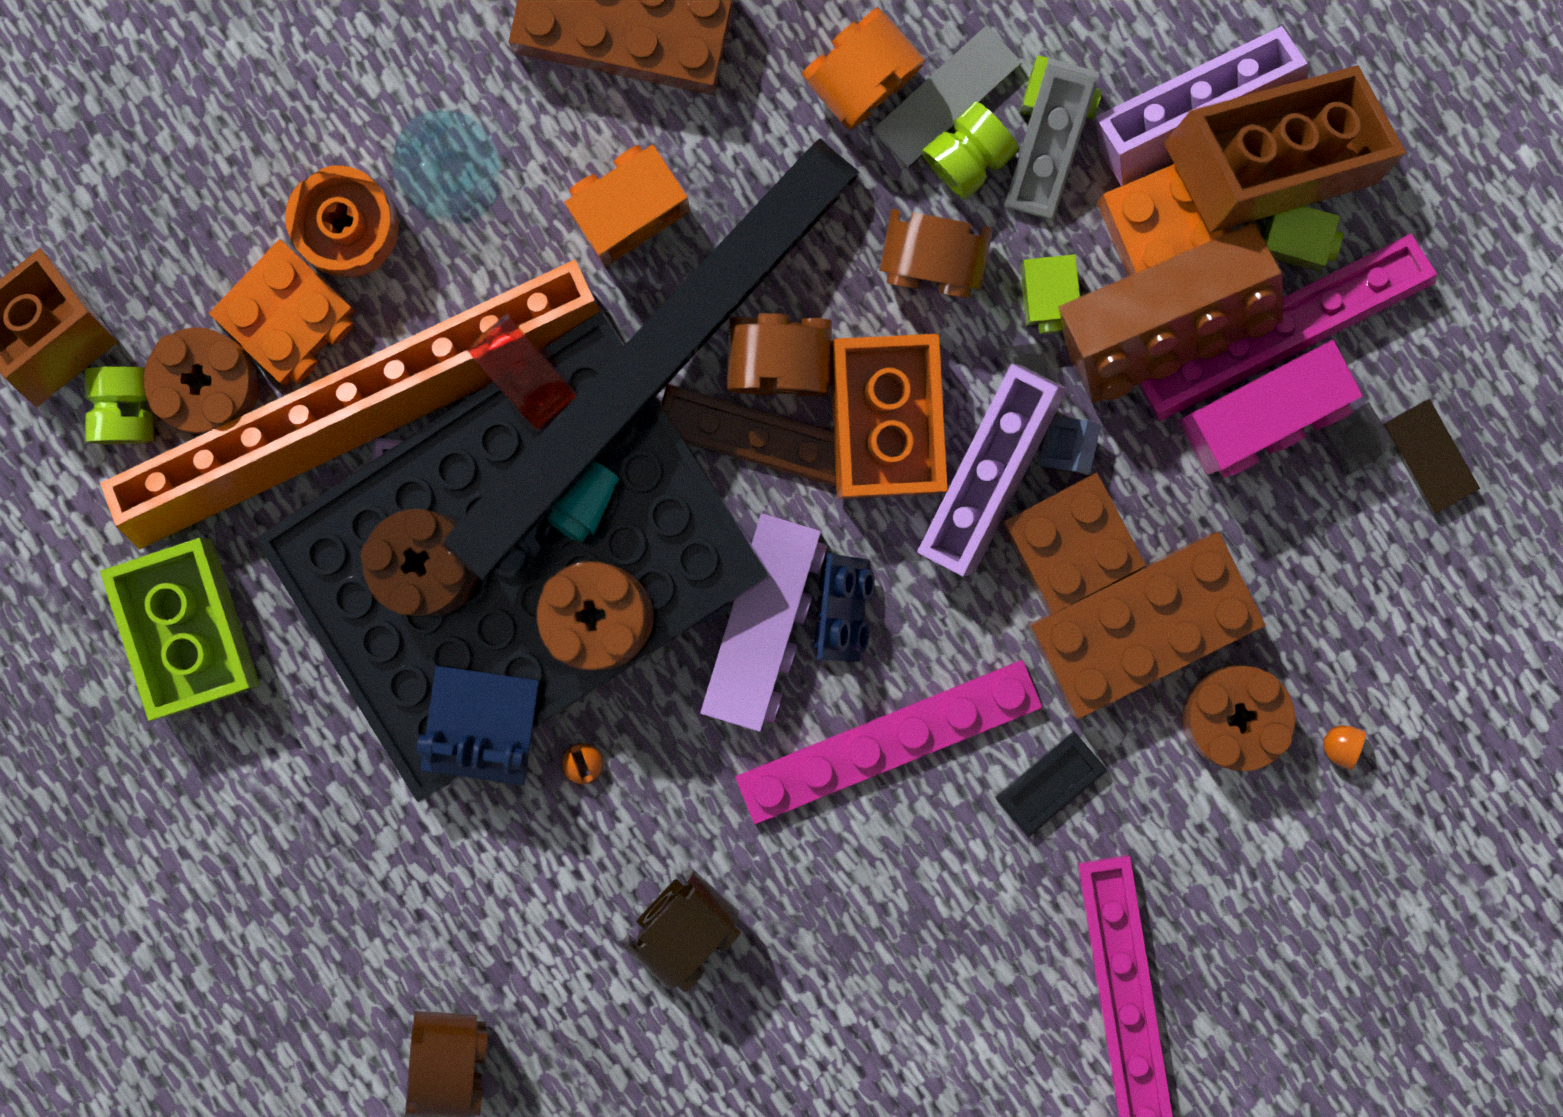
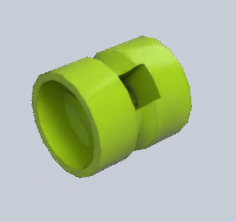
(977, 144)
(105, 422)

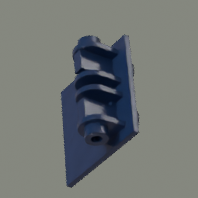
(842, 627)
(479, 725)

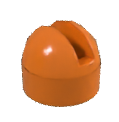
(1344, 745)
(593, 761)

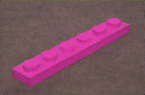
(1307, 319)
(888, 741)
(1124, 987)

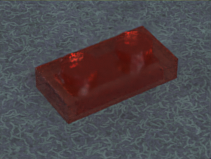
(521, 371)

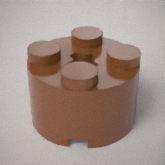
(935, 251)
(779, 355)
(188, 356)
(572, 595)
(1262, 735)

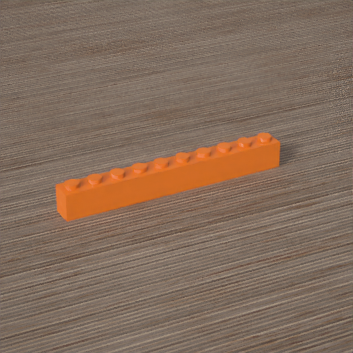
(335, 412)

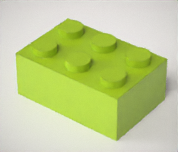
(179, 628)

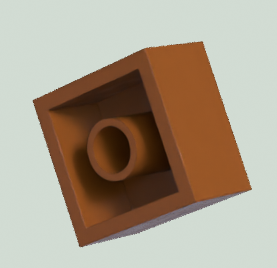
(46, 329)
(1072, 544)

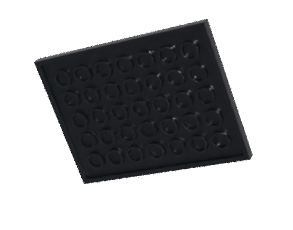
(658, 526)

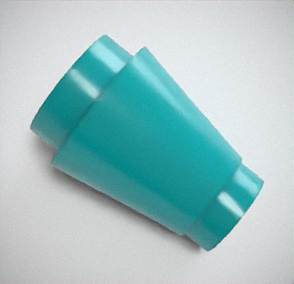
(584, 504)

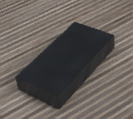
(1051, 783)

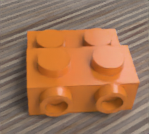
(284, 314)

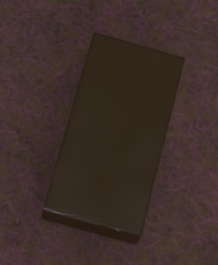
(1431, 456)

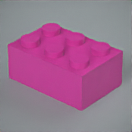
(1272, 411)

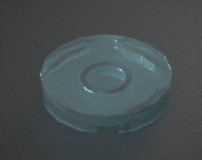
(456, 176)

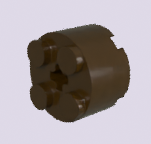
(683, 931)

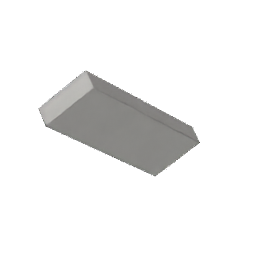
(947, 93)
(1051, 139)

